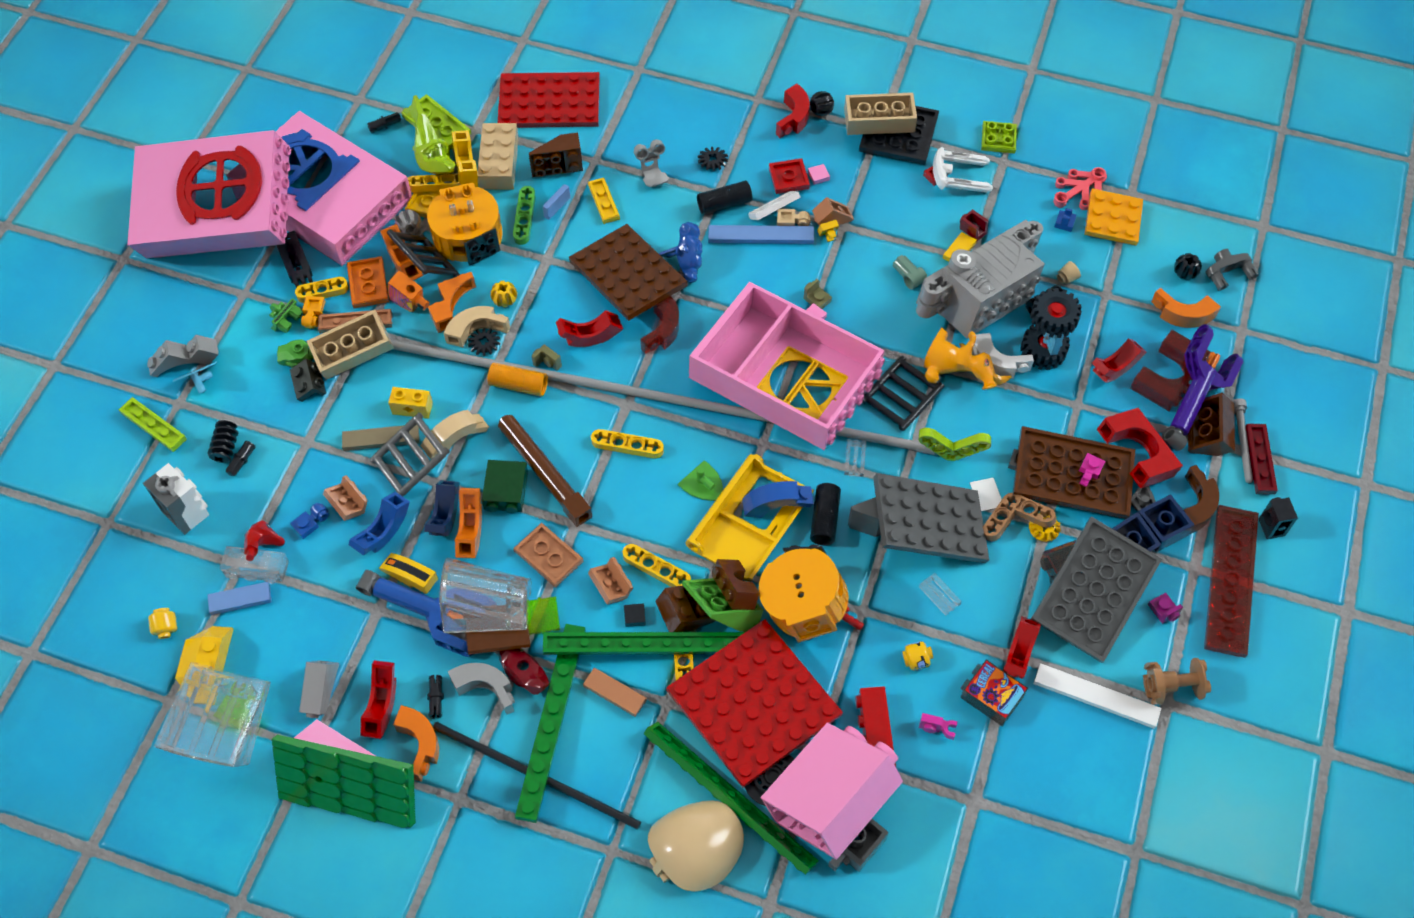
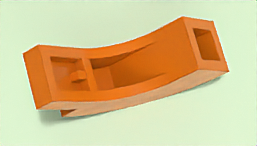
(398, 257)
(1185, 314)
(470, 523)
(417, 725)

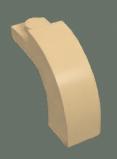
(472, 319)
(453, 429)

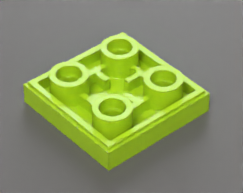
(999, 137)

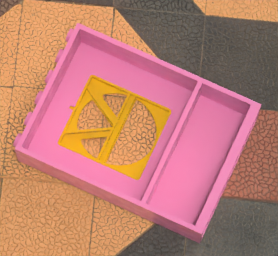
(766, 331)

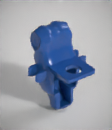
(687, 251)

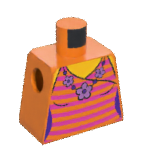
(406, 293)

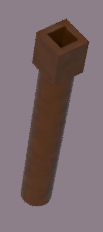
(572, 502)

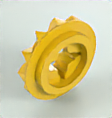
(1050, 533)

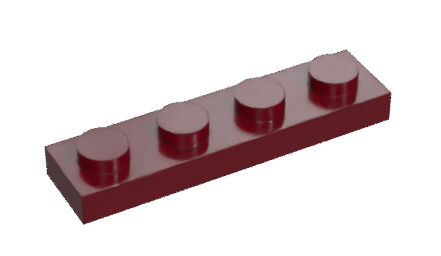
(1261, 459)

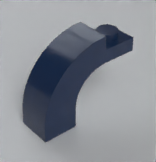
(444, 510)

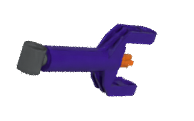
(1203, 379)

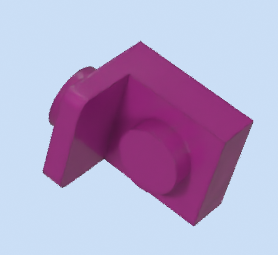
(1165, 608)

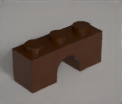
(729, 578)

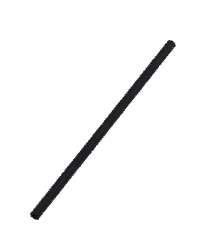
(551, 782)

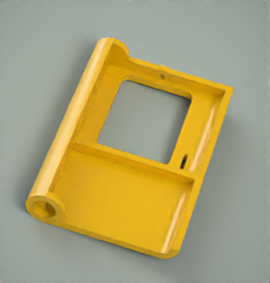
(730, 537)

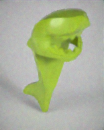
(429, 151)

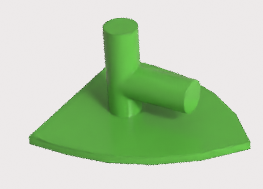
(702, 482)

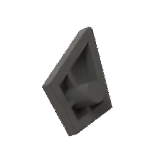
(1142, 498)

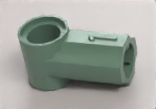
(912, 275)

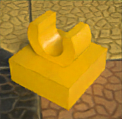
(828, 229)

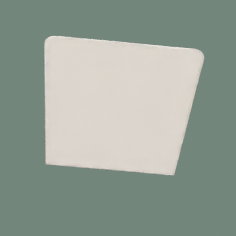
(988, 493)

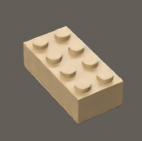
(880, 113)
(498, 156)
(350, 344)

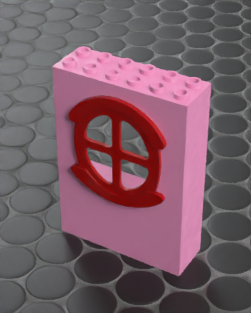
(165, 185)

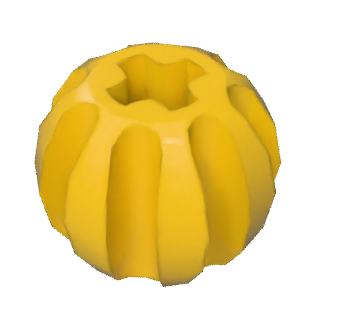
(503, 293)

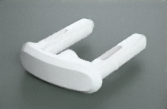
(940, 170)

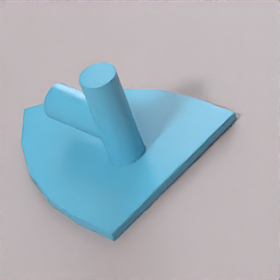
(198, 379)

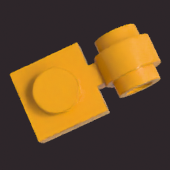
(311, 309)

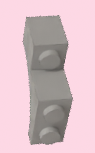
(172, 354)

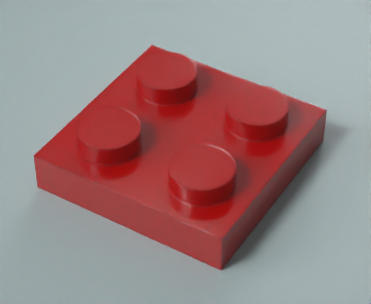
(789, 176)

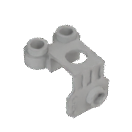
(651, 173)

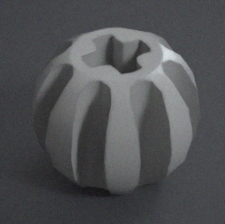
(408, 222)

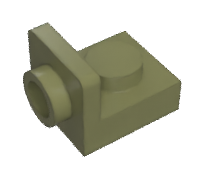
(816, 295)
(548, 356)

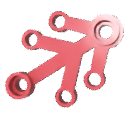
(1096, 176)

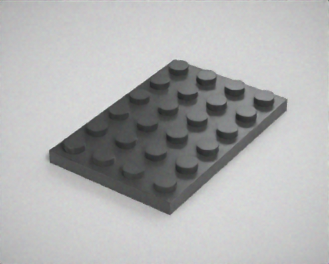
(930, 518)
(1096, 589)

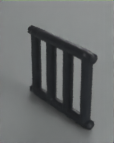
(428, 248)
(890, 374)

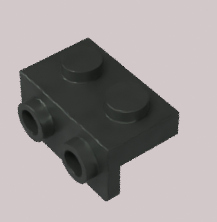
(307, 380)

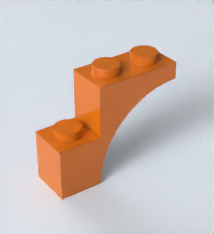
(450, 292)

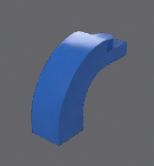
(776, 495)
(384, 527)

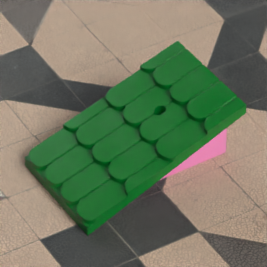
(341, 776)

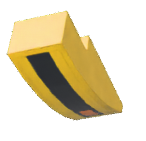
(409, 572)

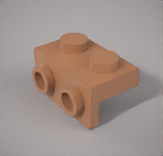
(346, 499)
(611, 581)

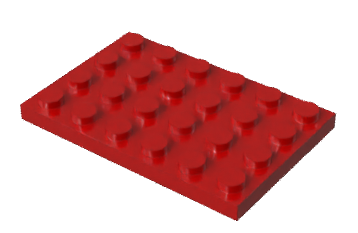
(549, 99)

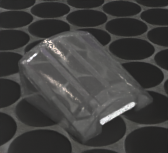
(482, 598)
(214, 716)

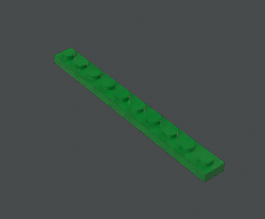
(635, 642)
(547, 734)
(727, 794)

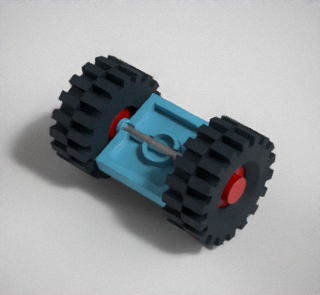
(1054, 317)

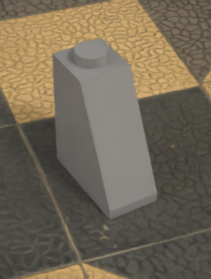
(317, 687)

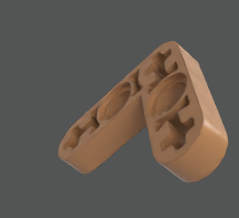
(1017, 509)

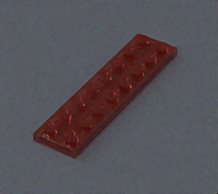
(1231, 581)

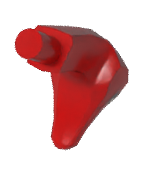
(258, 535)

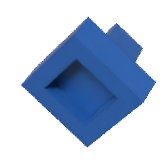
(1065, 220)

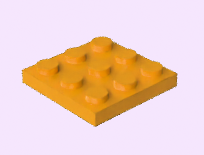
(1114, 217)

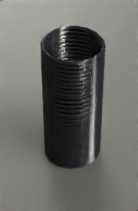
(723, 198)
(825, 514)

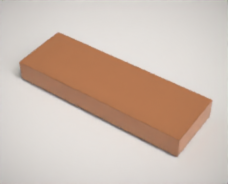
(614, 692)

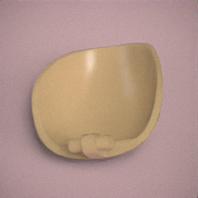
(696, 845)

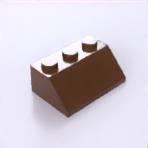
(1213, 427)
(496, 640)

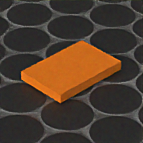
(367, 282)

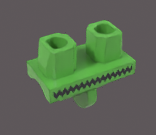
(280, 321)

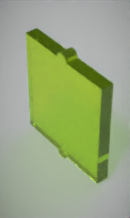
(543, 615)

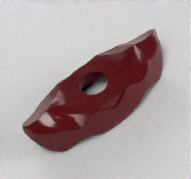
(532, 679)

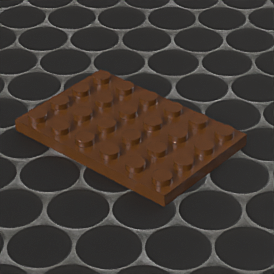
(628, 272)
(1050, 472)

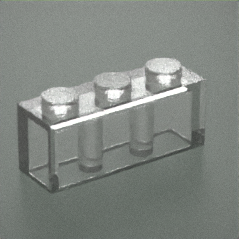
(266, 566)

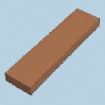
(329, 321)

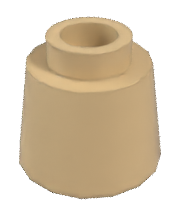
(1068, 273)

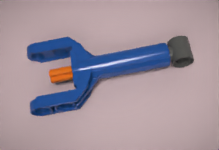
(372, 583)

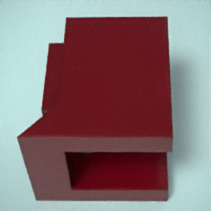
(974, 225)

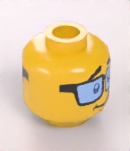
(917, 655)

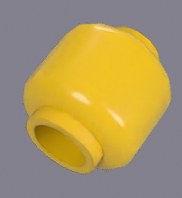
(162, 623)

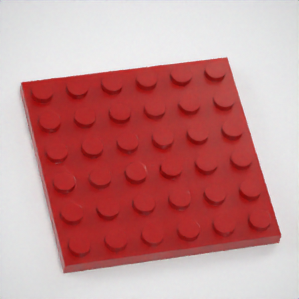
(754, 702)

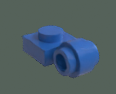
(306, 523)

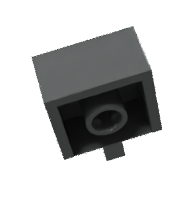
(861, 850)

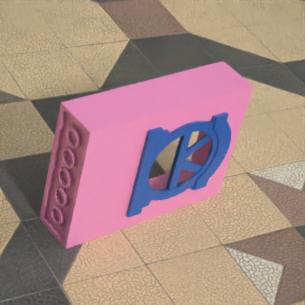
(349, 204)

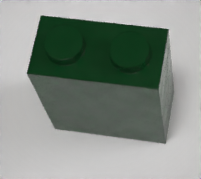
(505, 486)

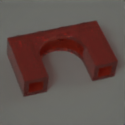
(1162, 390)

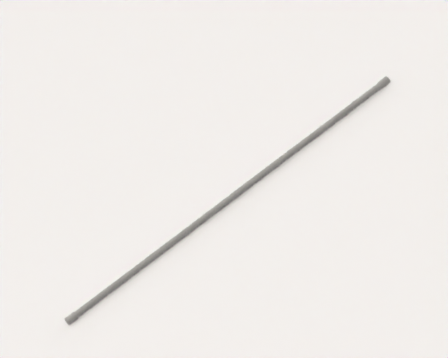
(648, 394)

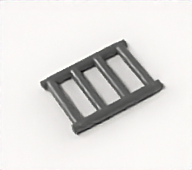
(428, 464)

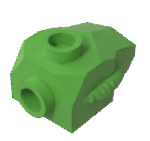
(293, 353)

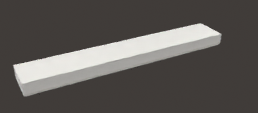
(1097, 696)

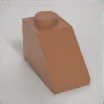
(832, 210)

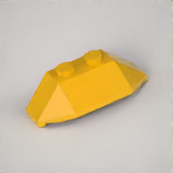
(205, 648)

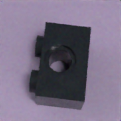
(1277, 517)

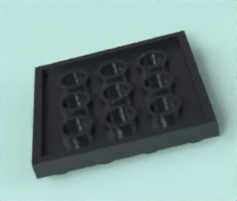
(904, 146)

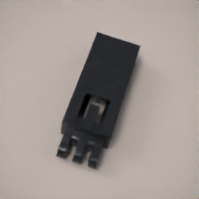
(292, 257)

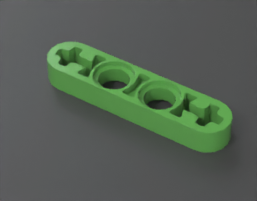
(524, 215)

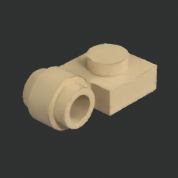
(787, 217)

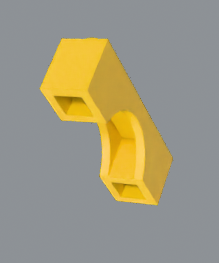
(463, 157)

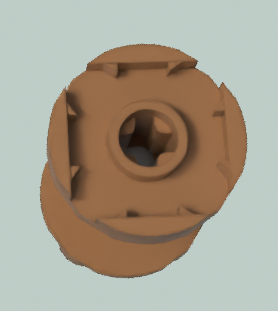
(1159, 683)

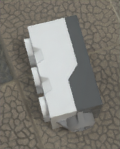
(177, 498)

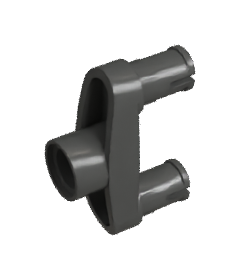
(1227, 262)

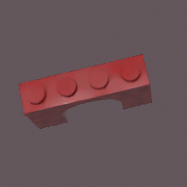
(1135, 426)

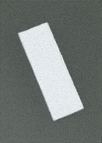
(774, 205)

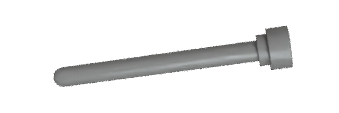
(1239, 409)

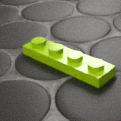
(152, 424)

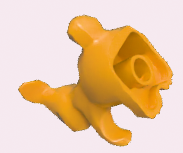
(948, 358)

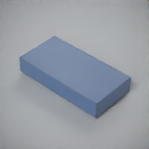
(556, 201)

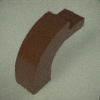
(1207, 496)

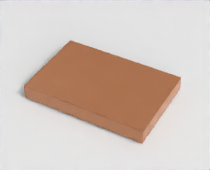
(548, 555)

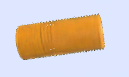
(513, 379)

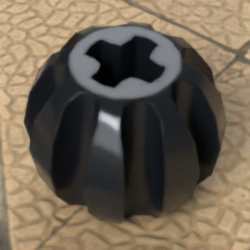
(822, 103)
(1187, 266)

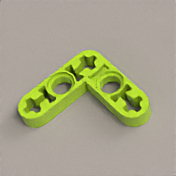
(954, 450)

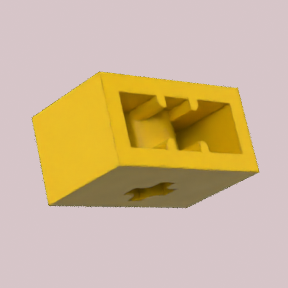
(410, 402)

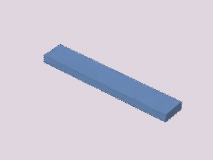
(761, 234)

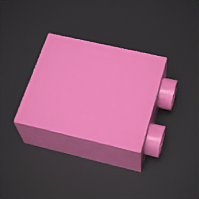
(833, 788)

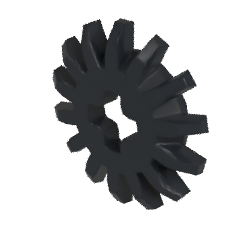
(705, 159)
(491, 337)

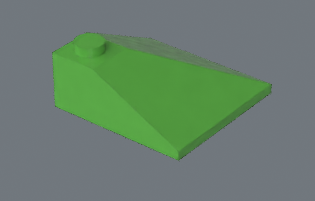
(715, 605)

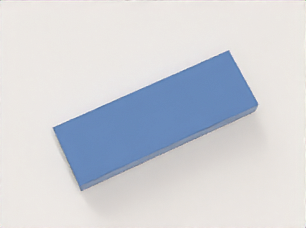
(239, 598)

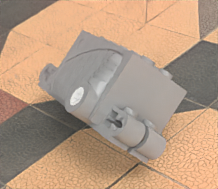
(985, 282)

